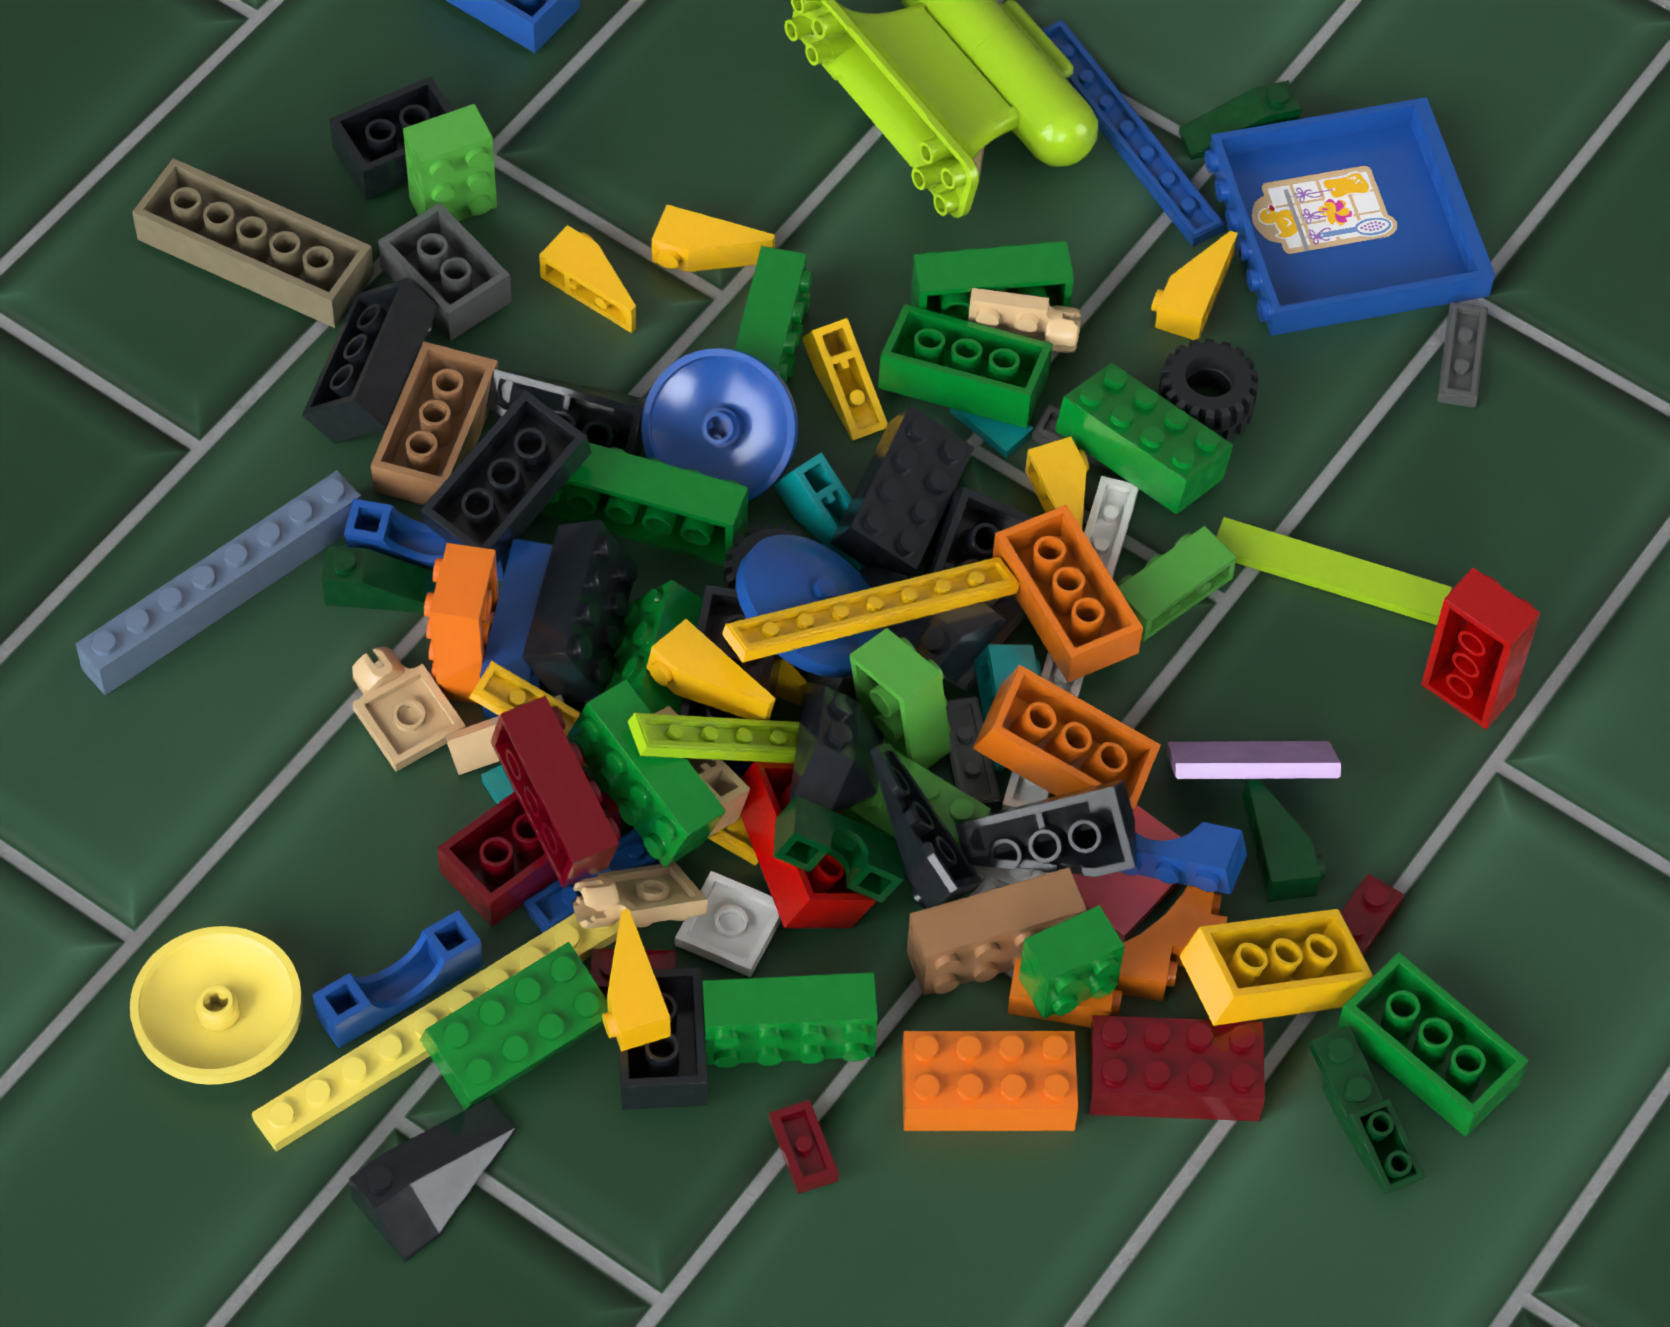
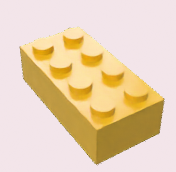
(1275, 966)

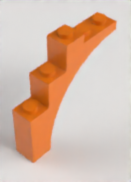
(1146, 964)

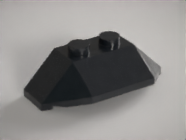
(834, 750)

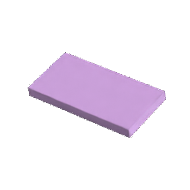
(1253, 759)

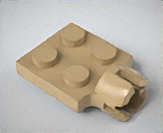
(1027, 317)
(402, 708)
(647, 891)

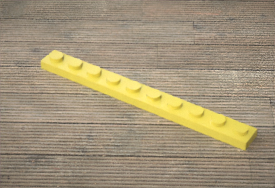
(400, 1045)

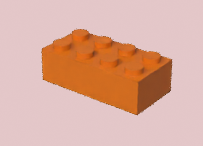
(1068, 594)
(461, 617)
(1062, 739)
(989, 1081)

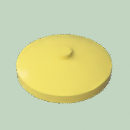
(216, 1005)

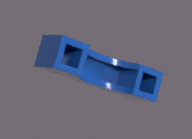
(391, 533)
(1202, 859)
(436, 960)

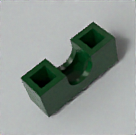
(868, 856)

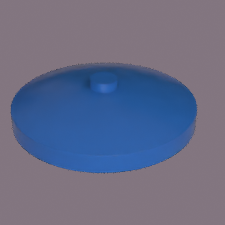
(723, 418)
(795, 572)

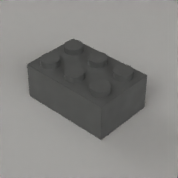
(448, 268)

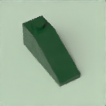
(1251, 109)
(374, 581)
(1281, 847)

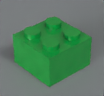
(1071, 962)

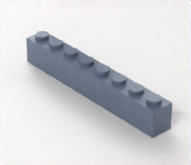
(217, 584)

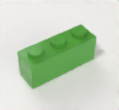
(1177, 580)

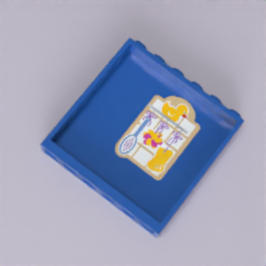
(1348, 216)

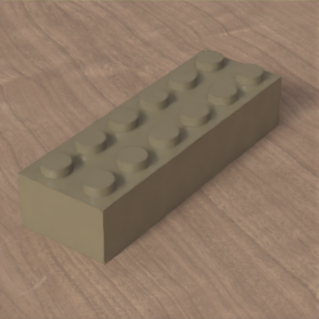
(253, 242)

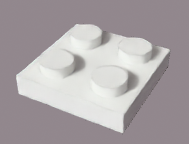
(735, 927)

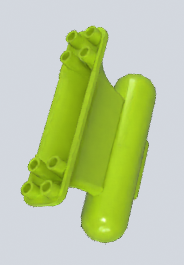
(949, 83)

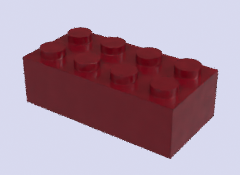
(555, 790)
(500, 860)
(1176, 1068)

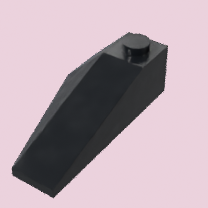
(600, 414)
(969, 530)
(947, 638)
(1077, 830)
(926, 846)
(424, 1180)

